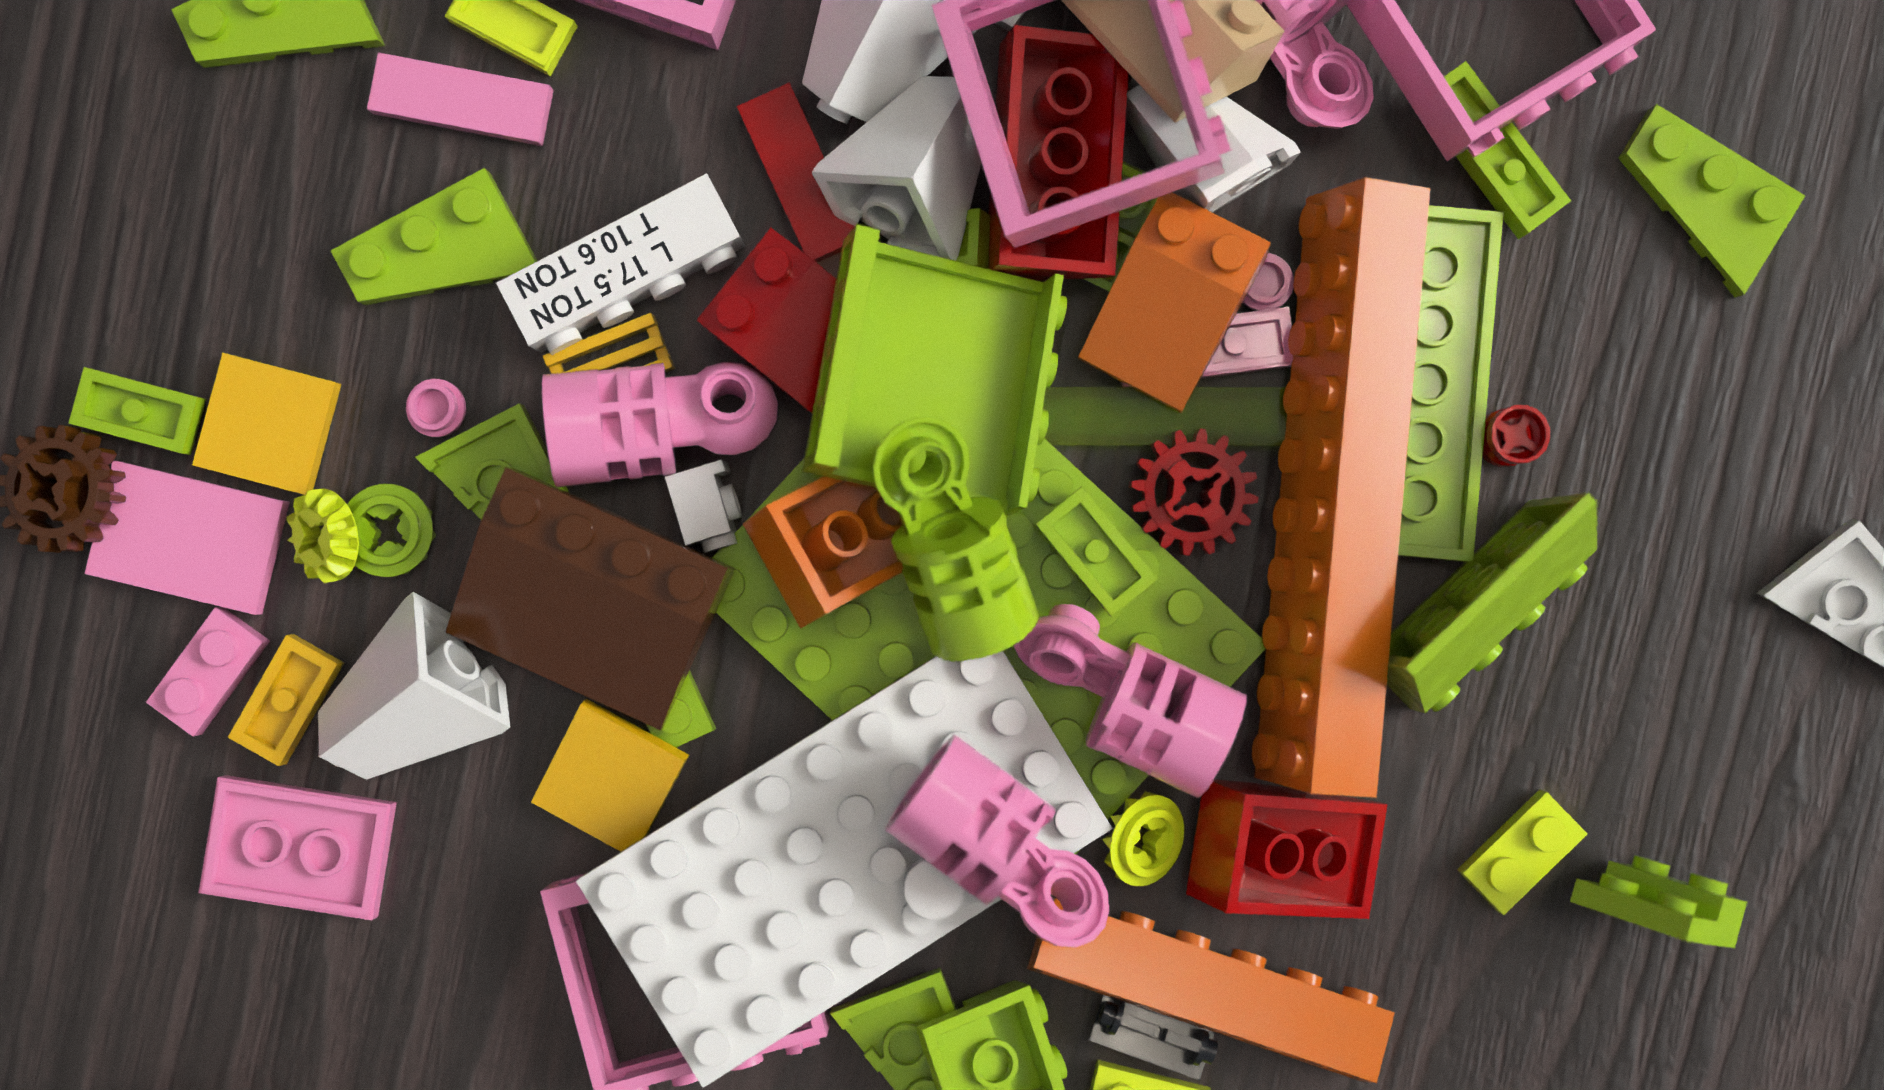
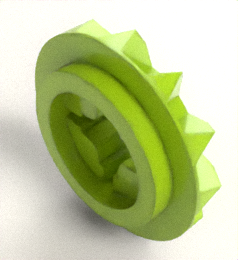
(415, 525)

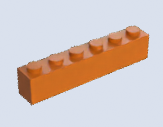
(1226, 994)

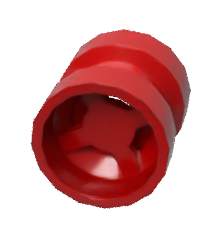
(1523, 433)

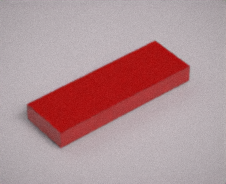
(789, 157)

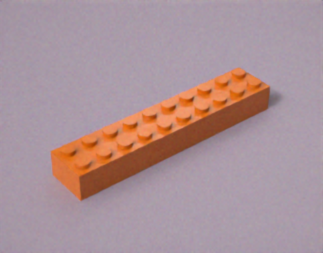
(1341, 488)

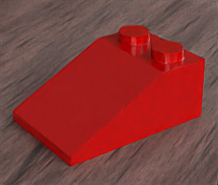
(776, 315)
(1285, 851)

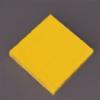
(266, 424)
(609, 777)

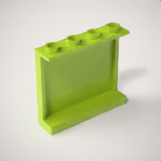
(939, 343)

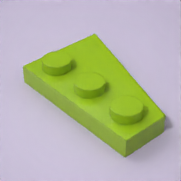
(261, 29)
(1713, 193)
(438, 244)
(477, 457)
(886, 1025)

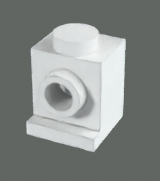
(705, 506)

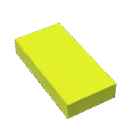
(517, 27)

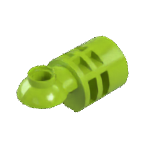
(952, 545)

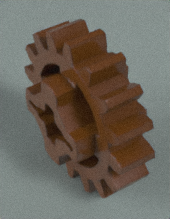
(60, 489)

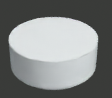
(931, 891)

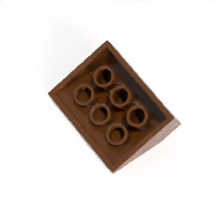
(586, 597)

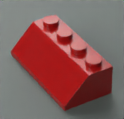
(1065, 130)

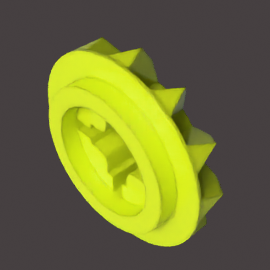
(326, 552)
(1160, 843)

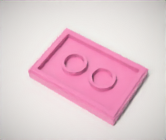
(190, 539)
(297, 847)

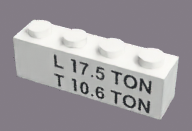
(621, 266)

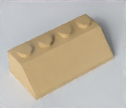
(1227, 34)

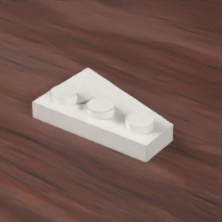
(1838, 590)

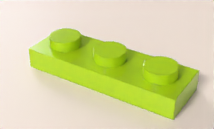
(1510, 170)

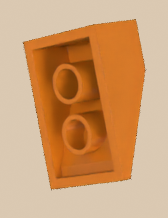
(1174, 300)
(826, 545)

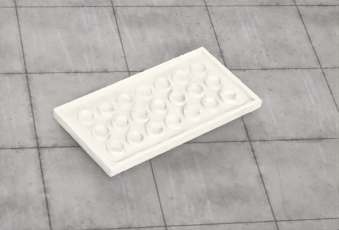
(791, 884)

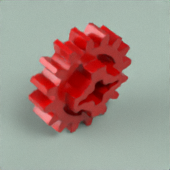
(1210, 513)

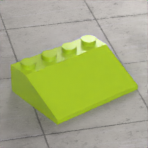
(1488, 598)

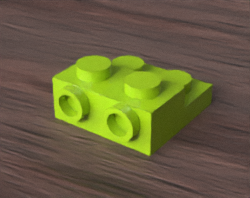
(1653, 900)
(994, 1043)

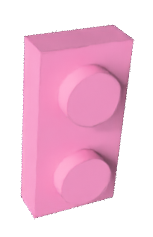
(208, 671)

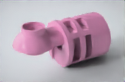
(1322, 78)
(634, 417)
(1150, 707)
(982, 835)

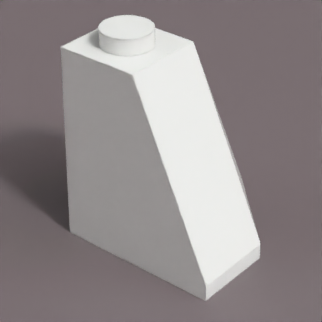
(870, 53)
(1255, 147)
(908, 170)
(410, 697)

